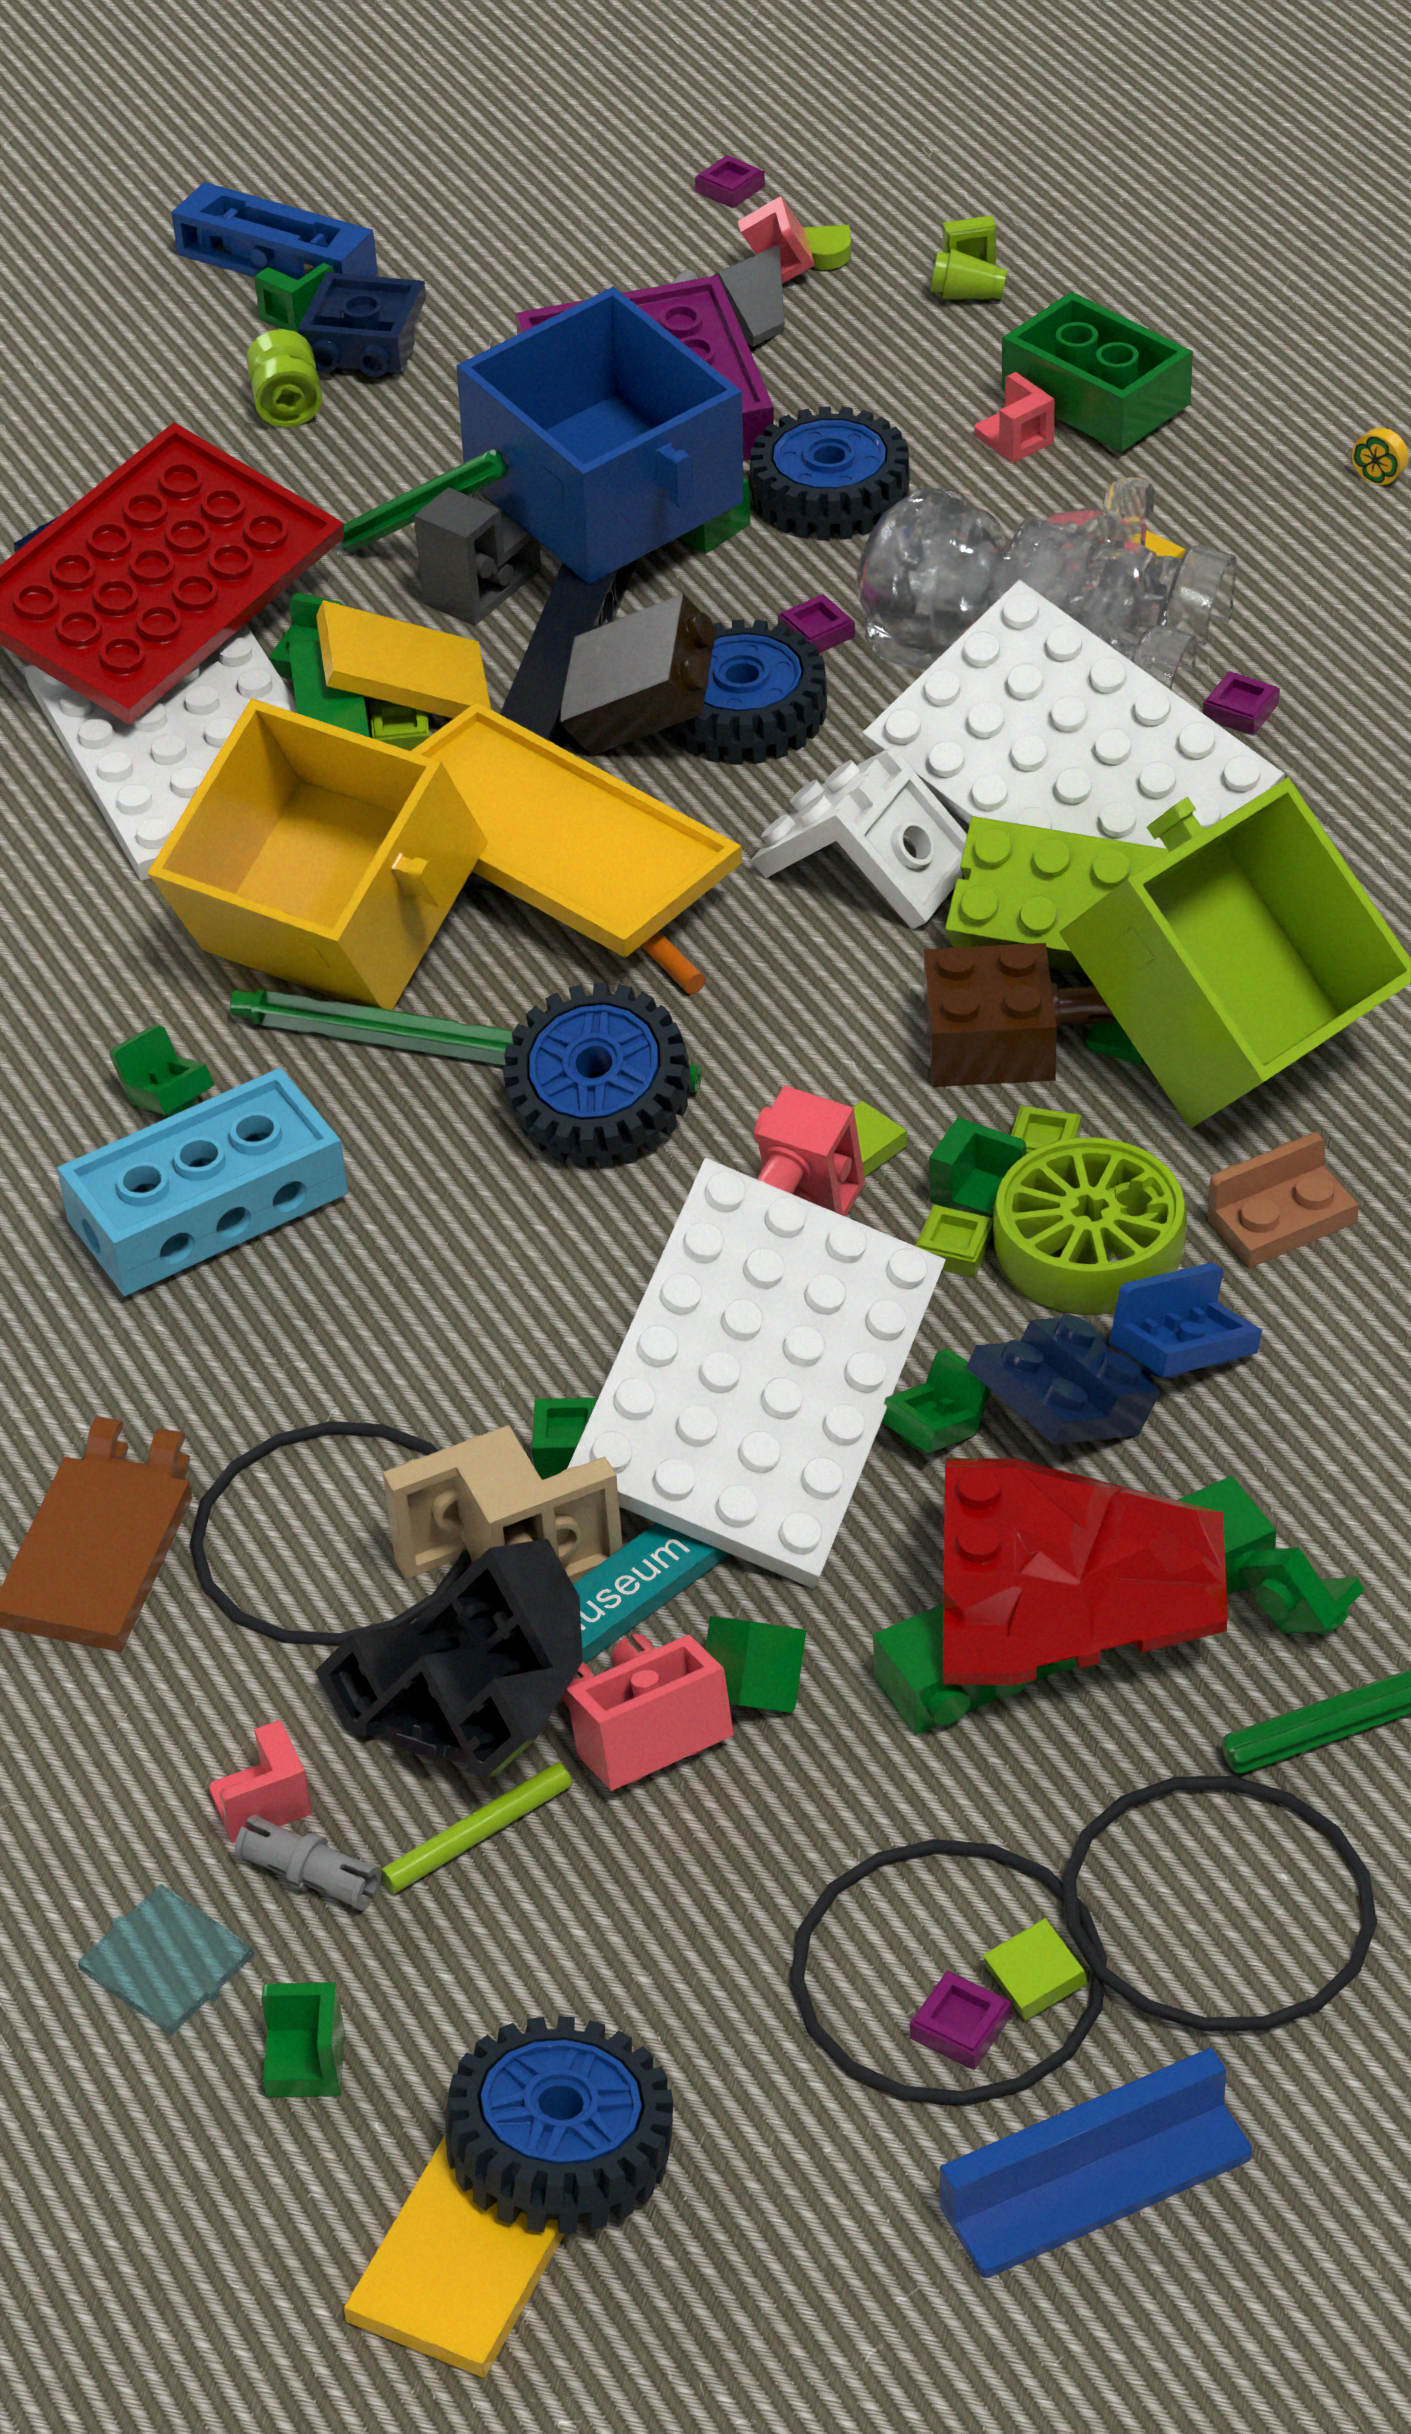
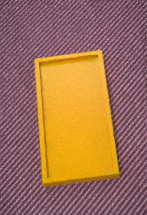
(575, 834)

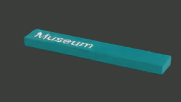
(638, 1583)

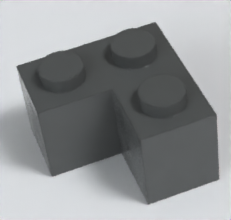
(471, 555)

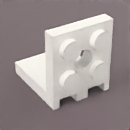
(867, 814)

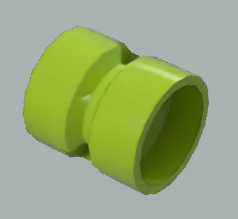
(284, 378)

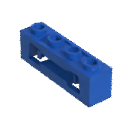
(267, 235)

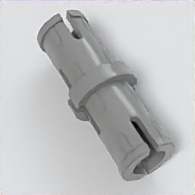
(308, 1862)

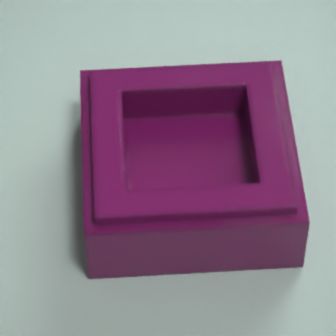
(730, 181)
(820, 622)
(1241, 703)
(960, 2020)

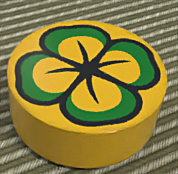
(1380, 456)

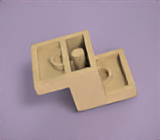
(493, 1497)

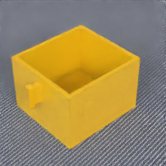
(319, 856)

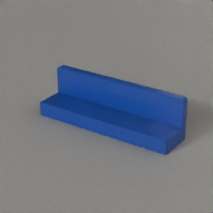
(1092, 2164)

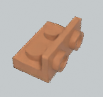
(1279, 1201)

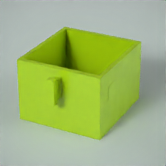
(1237, 949)

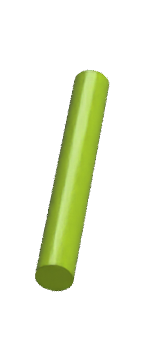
(475, 1827)

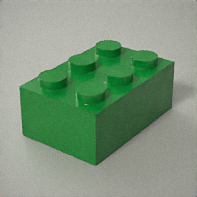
(1100, 369)

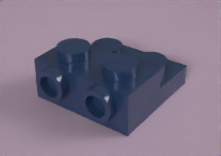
(363, 322)
(1067, 1381)

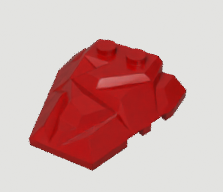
(1069, 1568)

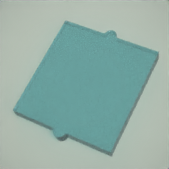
(166, 1959)

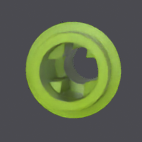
(966, 277)

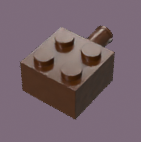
(999, 1014)

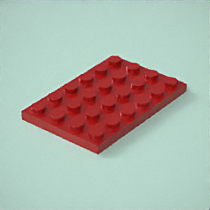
(156, 571)

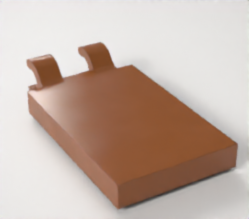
(98, 1541)

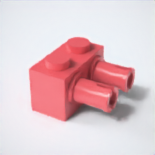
(811, 1149)
(648, 1709)

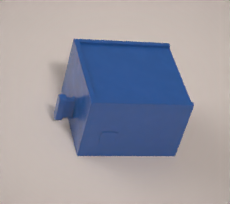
(604, 433)

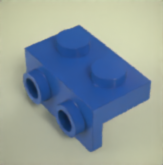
(1178, 1325)

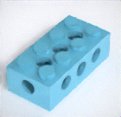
(202, 1181)

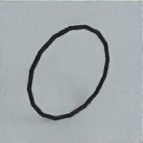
(258, 1452)
(1183, 2017)
(933, 2094)

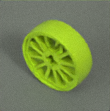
(1094, 1205)

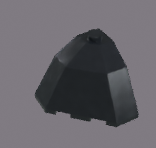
(473, 1668)

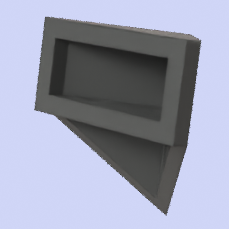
(756, 295)

